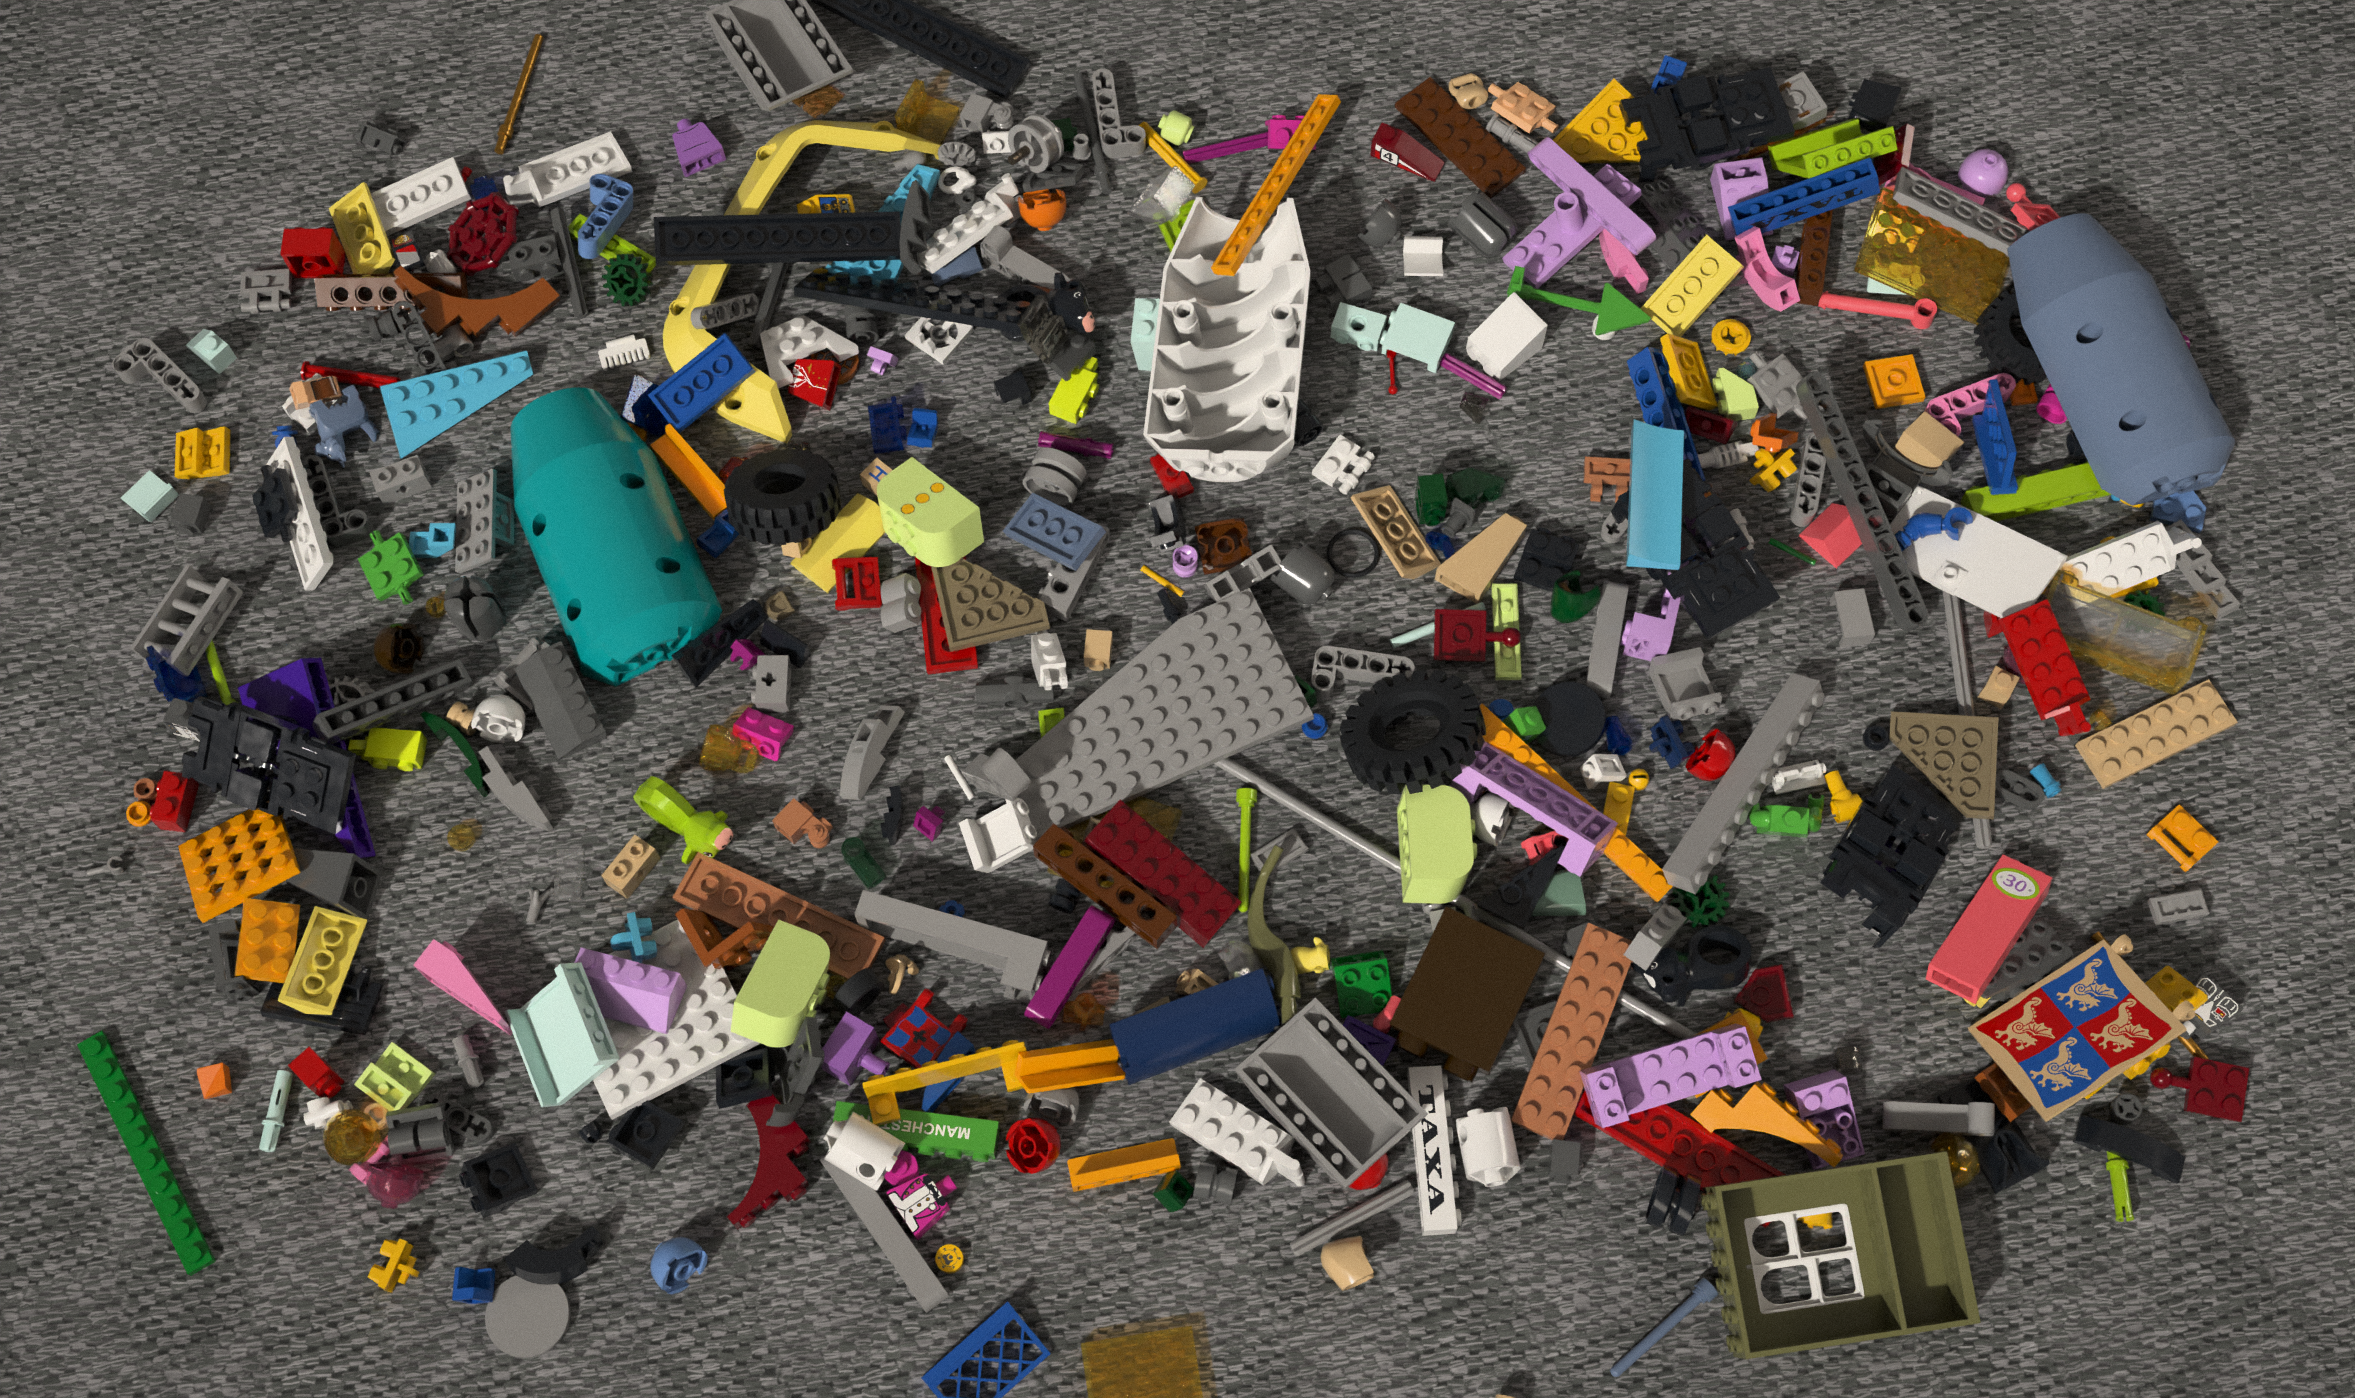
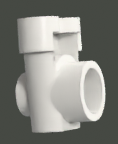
(321, 1110)

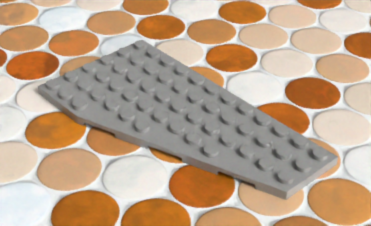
(1174, 709)

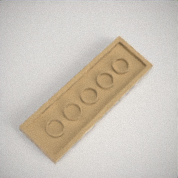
(2156, 734)

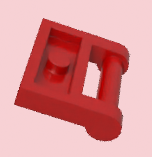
(865, 583)

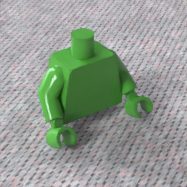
(1788, 819)

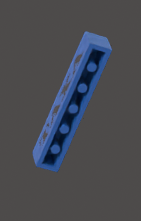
(1806, 198)

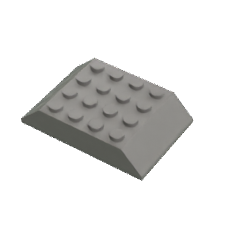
(777, 48)
(1330, 1093)

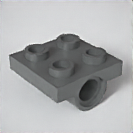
(419, 1133)

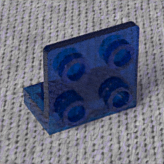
(641, 410)
(172, 682)

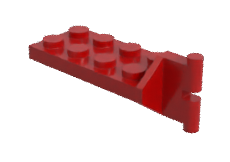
(2047, 666)

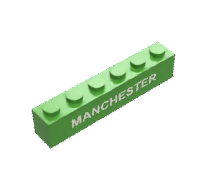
(935, 1132)

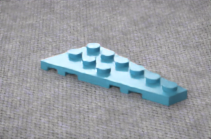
(890, 269)
(436, 401)

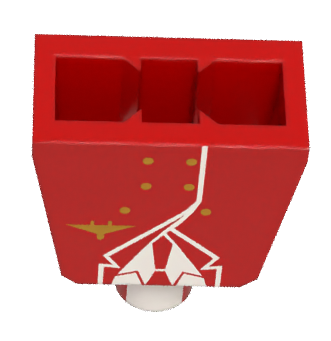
(815, 381)

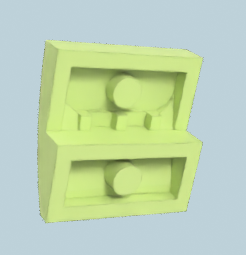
(395, 1078)

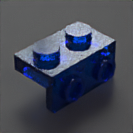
(886, 426)

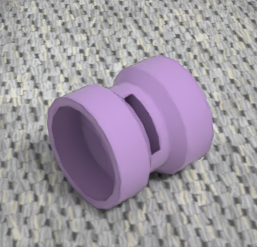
(1187, 556)

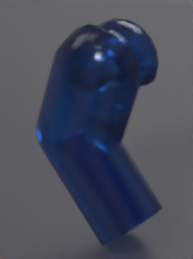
(1440, 542)

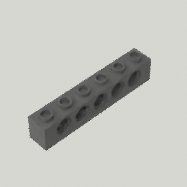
(391, 702)

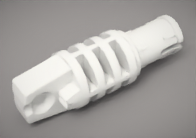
(1727, 455)

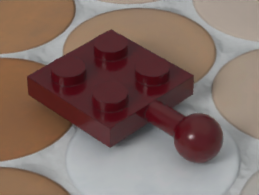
(1463, 635)
(2211, 1087)

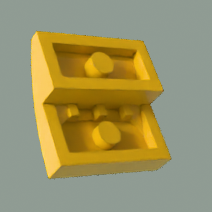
(202, 453)

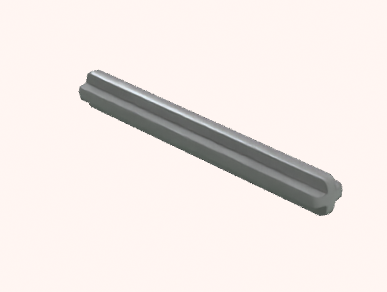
(1351, 1218)

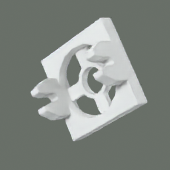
(942, 354)

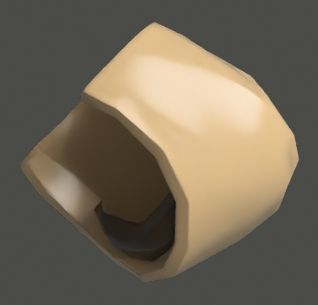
(1347, 1262)

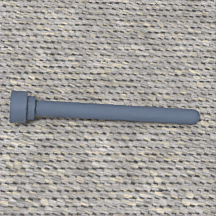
(1703, 1292)

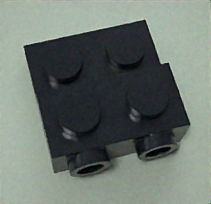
(1545, 559)
(745, 1078)
(645, 1133)
(497, 1180)

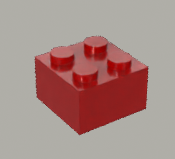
(312, 252)

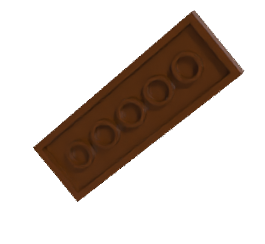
(1460, 137)

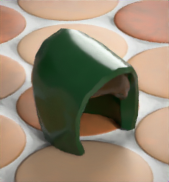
(1569, 602)

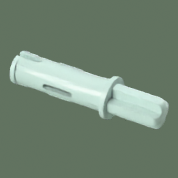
(276, 1111)

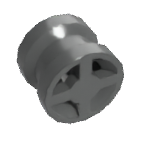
(2130, 1105)

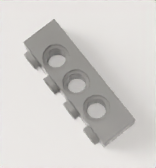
(1062, 604)
(1116, 943)

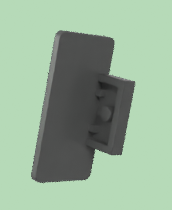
(2028, 961)

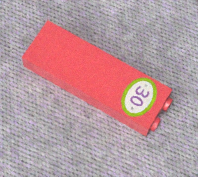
(1988, 929)

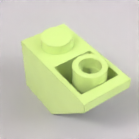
(1735, 395)

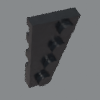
(712, 647)

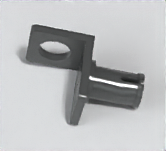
(1461, 514)

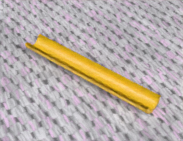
(1161, 580)

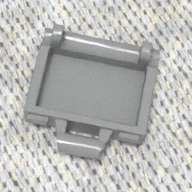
(508, 678)

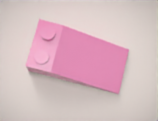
(445, 969)

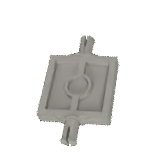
(1776, 385)

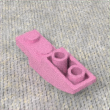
(1623, 262)

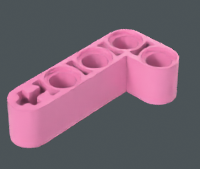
(1967, 399)

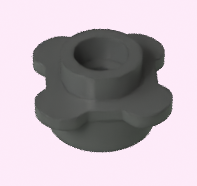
(969, 194)

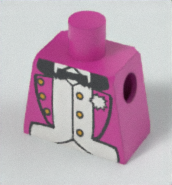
(922, 1202)

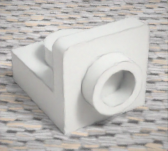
(1602, 769)

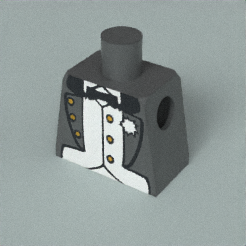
(177, 719)

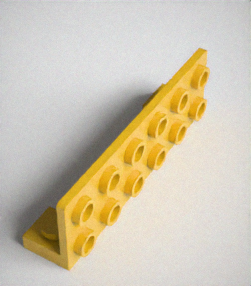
(882, 1089)

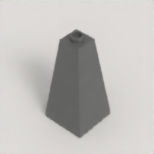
(337, 879)

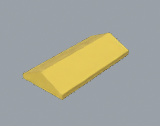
(362, 232)
(849, 536)
(322, 961)

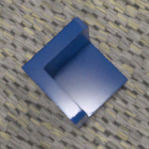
(473, 1285)

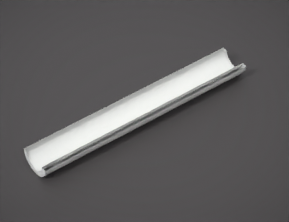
(969, 793)

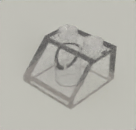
(1163, 197)

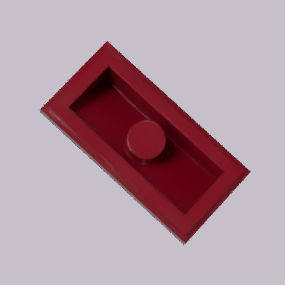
(1709, 425)

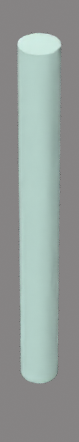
(1424, 630)

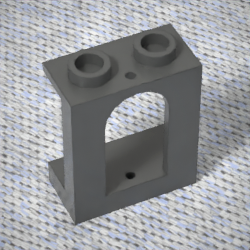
(227, 936)

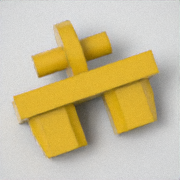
(1766, 475)
(398, 1267)

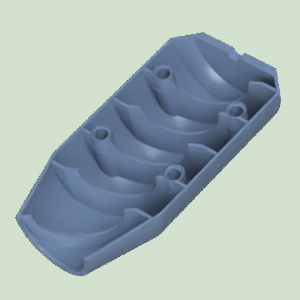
(2117, 362)

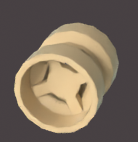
(461, 717)

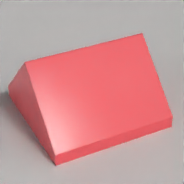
(1833, 535)

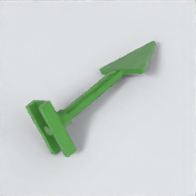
(1613, 311)

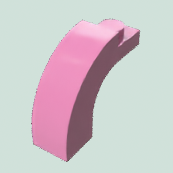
(1768, 283)

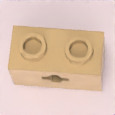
(631, 866)

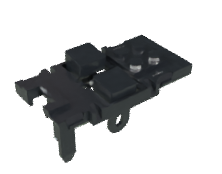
(1748, 114)

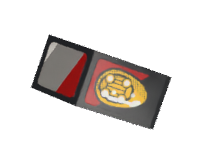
(407, 251)

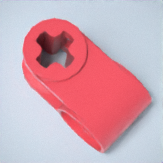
(1540, 845)

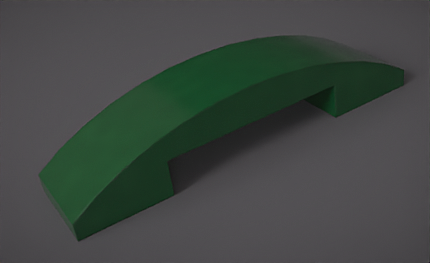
(442, 730)

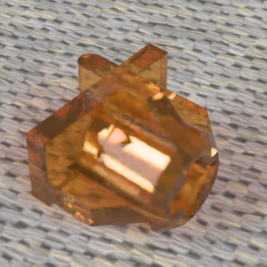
(1084, 1011)

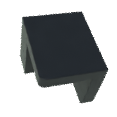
(1013, 387)

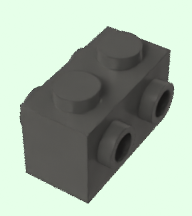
(535, 258)

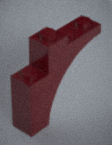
(775, 1170)

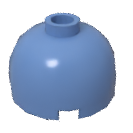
(675, 1262)

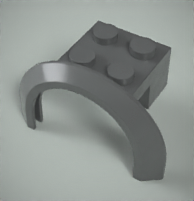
(1895, 476)

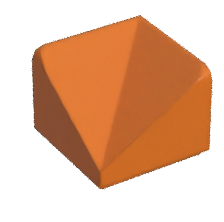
(214, 1080)

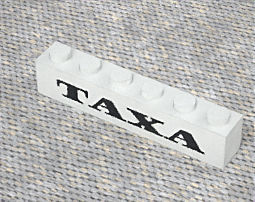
(1432, 1152)

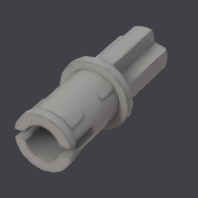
(468, 1061)

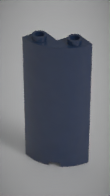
(1196, 1026)

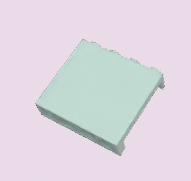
(563, 1036)

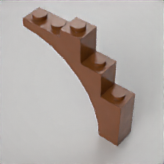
(477, 315)

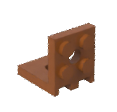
(713, 948)

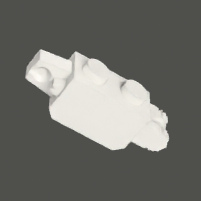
(1048, 660)

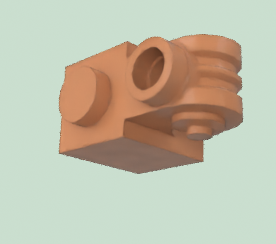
(798, 820)

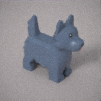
(339, 421)

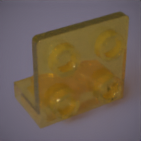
(925, 115)

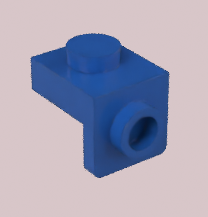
(923, 428)

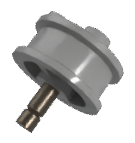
(1035, 143)

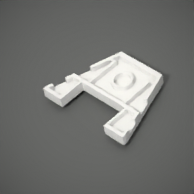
(798, 340)

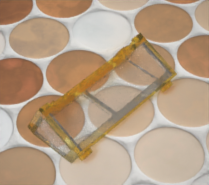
(2124, 636)

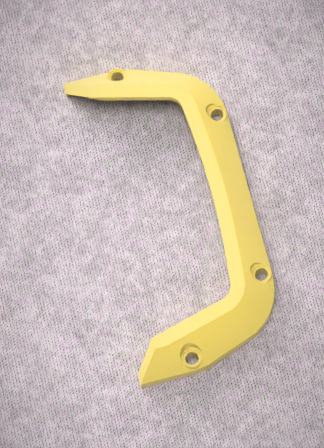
(758, 395)

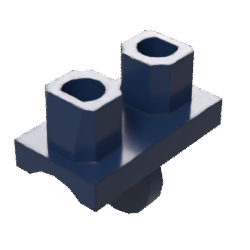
(1667, 742)

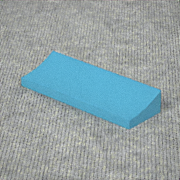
(1655, 497)

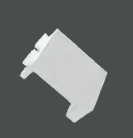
(999, 836)

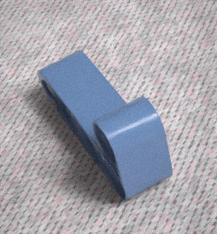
(613, 204)

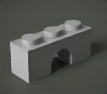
(1244, 574)
(1655, 936)

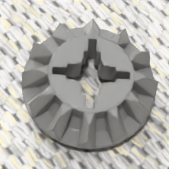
(948, 151)

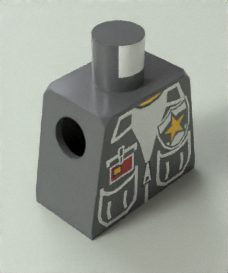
(2214, 1012)

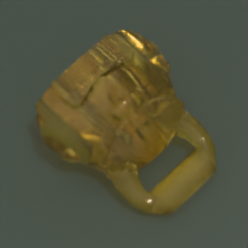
(723, 749)

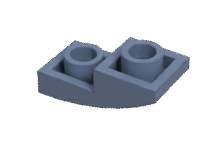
(961, 266)

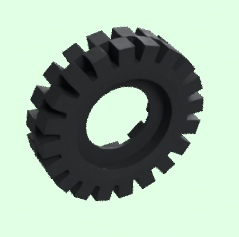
(1455, 742)

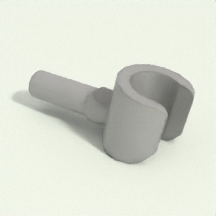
(108, 868)

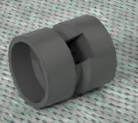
(861, 325)
(1215, 1182)

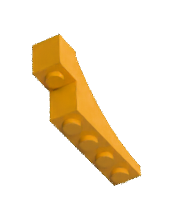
(1764, 1113)

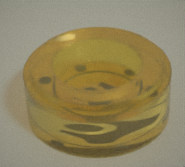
(461, 837)

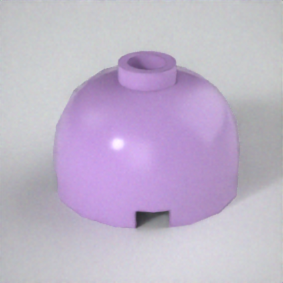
(1983, 172)

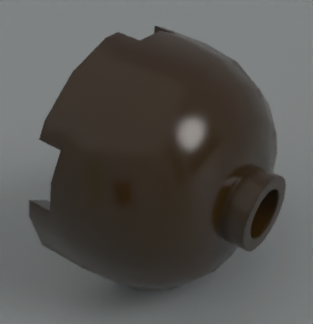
(398, 642)

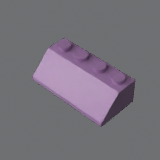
(633, 990)

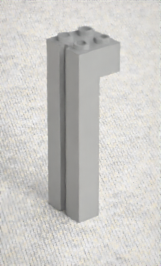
(1019, 955)

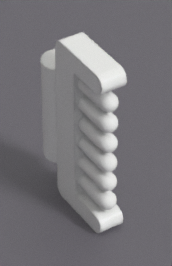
(622, 347)

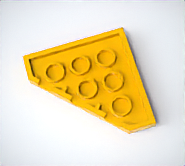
(1600, 131)

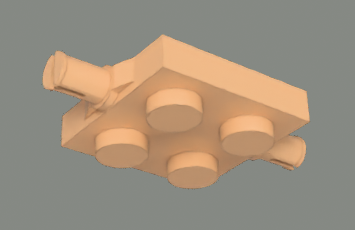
(1523, 107)

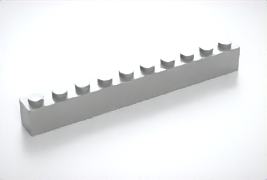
(1743, 783)

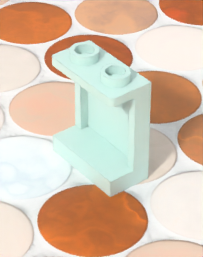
(1417, 335)

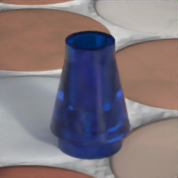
(1617, 737)

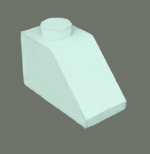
(212, 350)

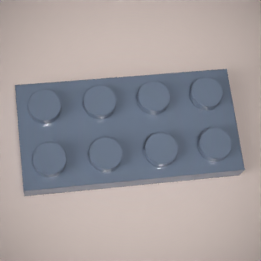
(1054, 531)

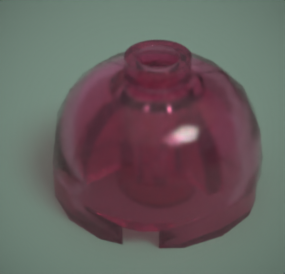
(393, 1184)

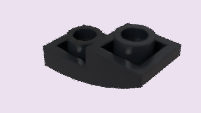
(894, 818)

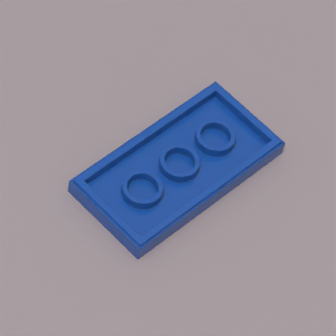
(701, 383)

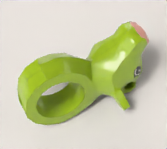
(702, 830)

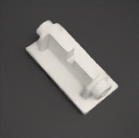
(995, 142)
(1798, 777)

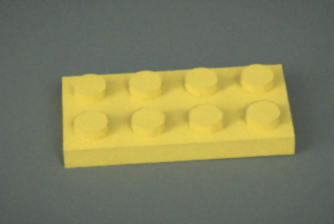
(1692, 287)

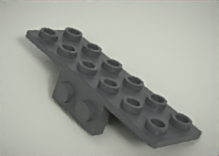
(1677, 228)

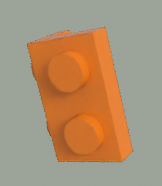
(1772, 438)

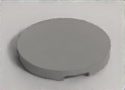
(527, 1317)

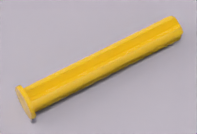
(1172, 157)

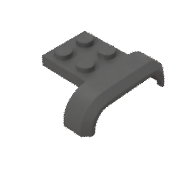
(797, 1070)

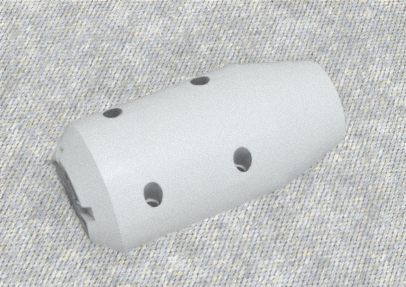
(1229, 349)

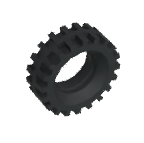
(2000, 345)

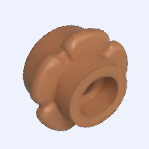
(140, 787)

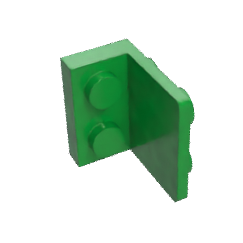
(1361, 983)

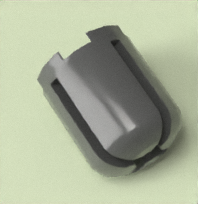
(1484, 225)
(474, 608)

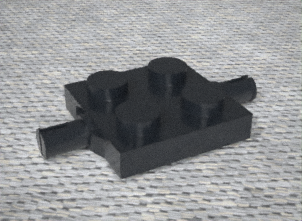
(275, 503)

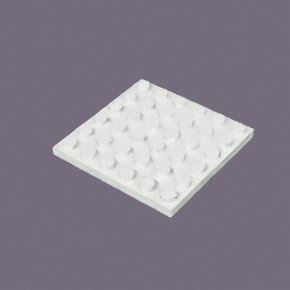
(697, 1037)

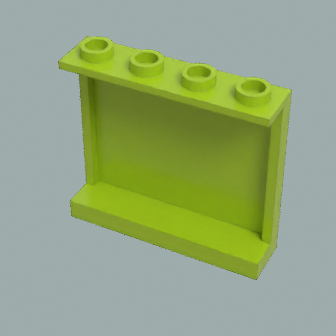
(1830, 149)

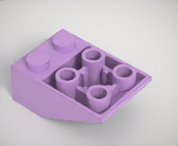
(1736, 183)
(1829, 1106)

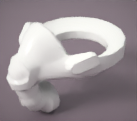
(965, 180)

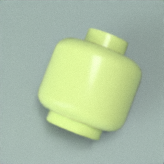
(1176, 127)

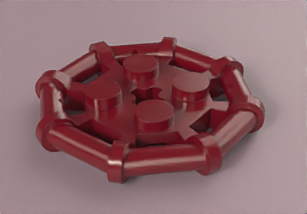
(495, 241)

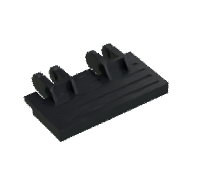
(351, 1013)

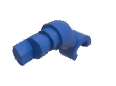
(1931, 524)

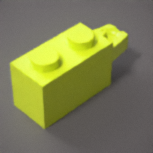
(1072, 396)
(391, 748)

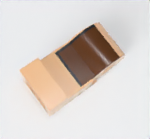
(311, 391)

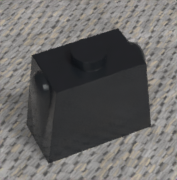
(1873, 104)

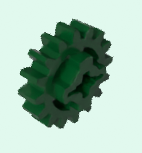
(620, 275)
(1711, 902)

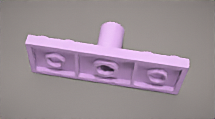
(1565, 231)

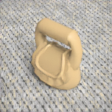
(1470, 95)

